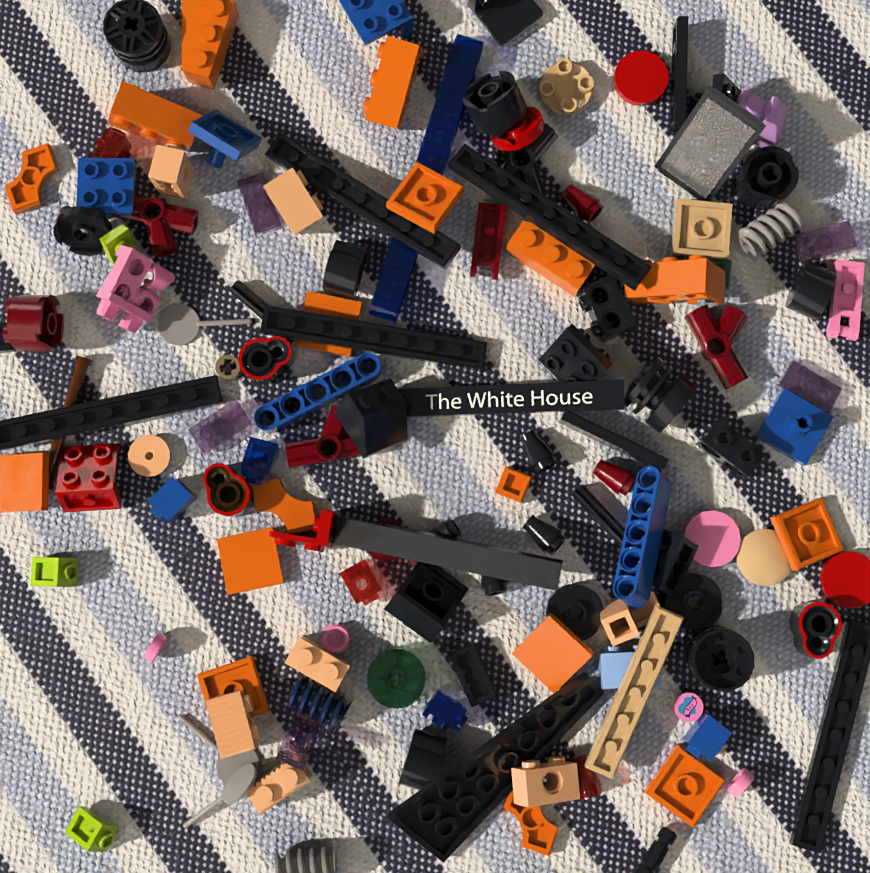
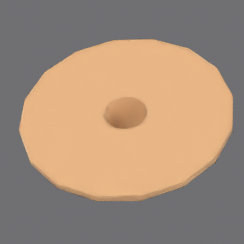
(149, 455)

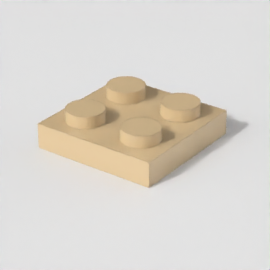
(701, 228)

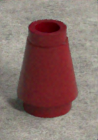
(582, 203)
(615, 477)

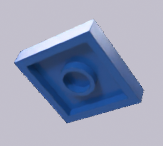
(224, 136)
(794, 427)

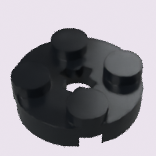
(68, 227)
(582, 597)
(709, 602)

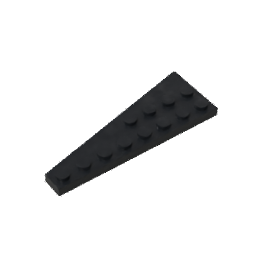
(465, 794)

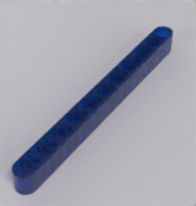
(434, 155)

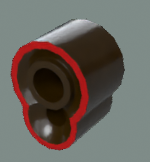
(227, 491)

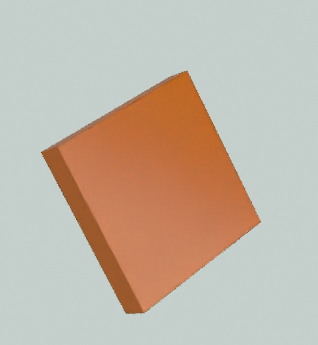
(425, 197)
(330, 306)
(24, 482)
(807, 534)
(250, 561)
(552, 652)
(233, 677)
(684, 785)

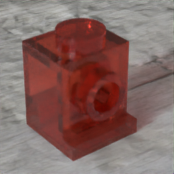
(111, 145)
(359, 571)

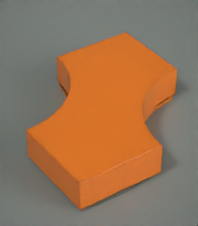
(26, 189)
(295, 513)
(536, 829)

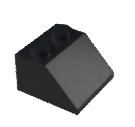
(374, 417)
(426, 600)

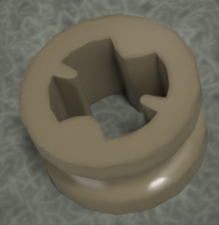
(222, 362)

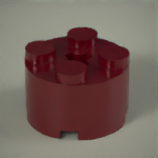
(33, 323)

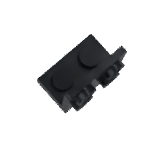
(505, 17)

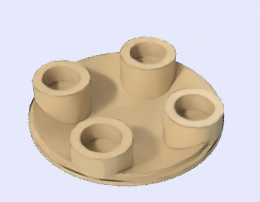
(566, 87)
(762, 558)

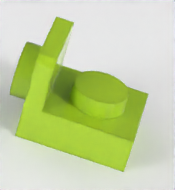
(115, 238)
(54, 572)
(91, 830)

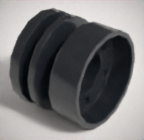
(144, 48)
(659, 394)
(732, 670)

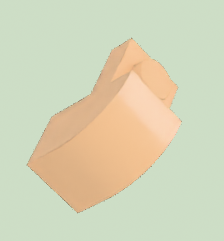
(622, 621)

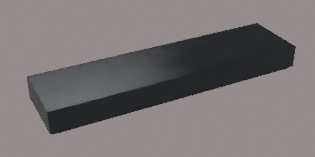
(679, 73)
(613, 440)

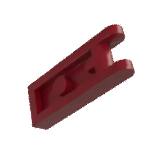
(488, 238)

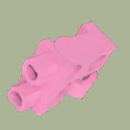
(123, 289)

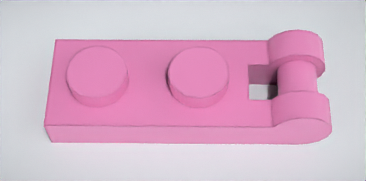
(846, 300)

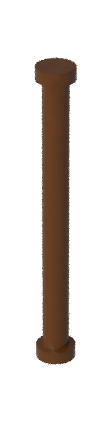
(71, 399)

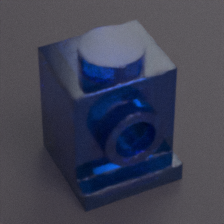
(259, 452)
(446, 711)

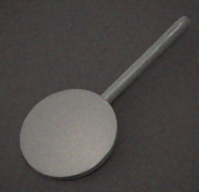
(181, 324)
(229, 765)
(234, 790)

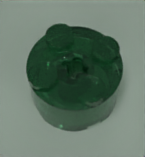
(380, 682)

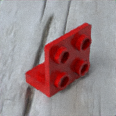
(88, 478)
(322, 526)

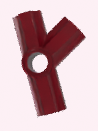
(161, 228)
(724, 332)
(309, 451)

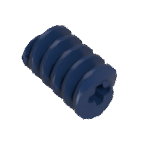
(318, 702)

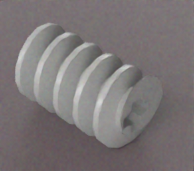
(767, 229)
(309, 864)

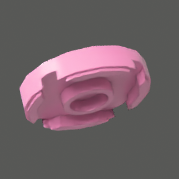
(716, 537)

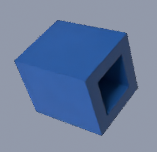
(171, 500)
(706, 737)

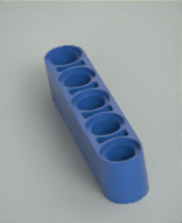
(303, 393)
(643, 550)

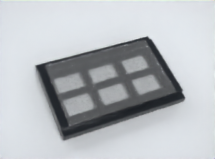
(709, 145)

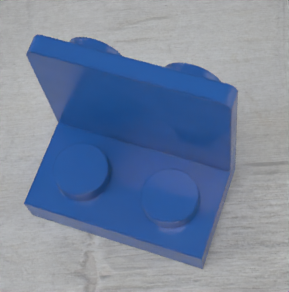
(378, 18)
(107, 184)

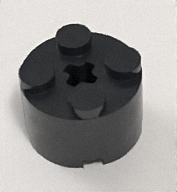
(495, 103)
(780, 182)

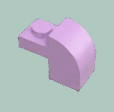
(770, 112)

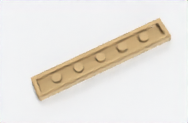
(634, 691)

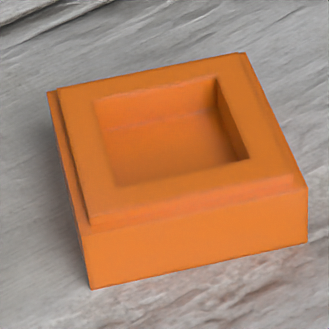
(513, 484)

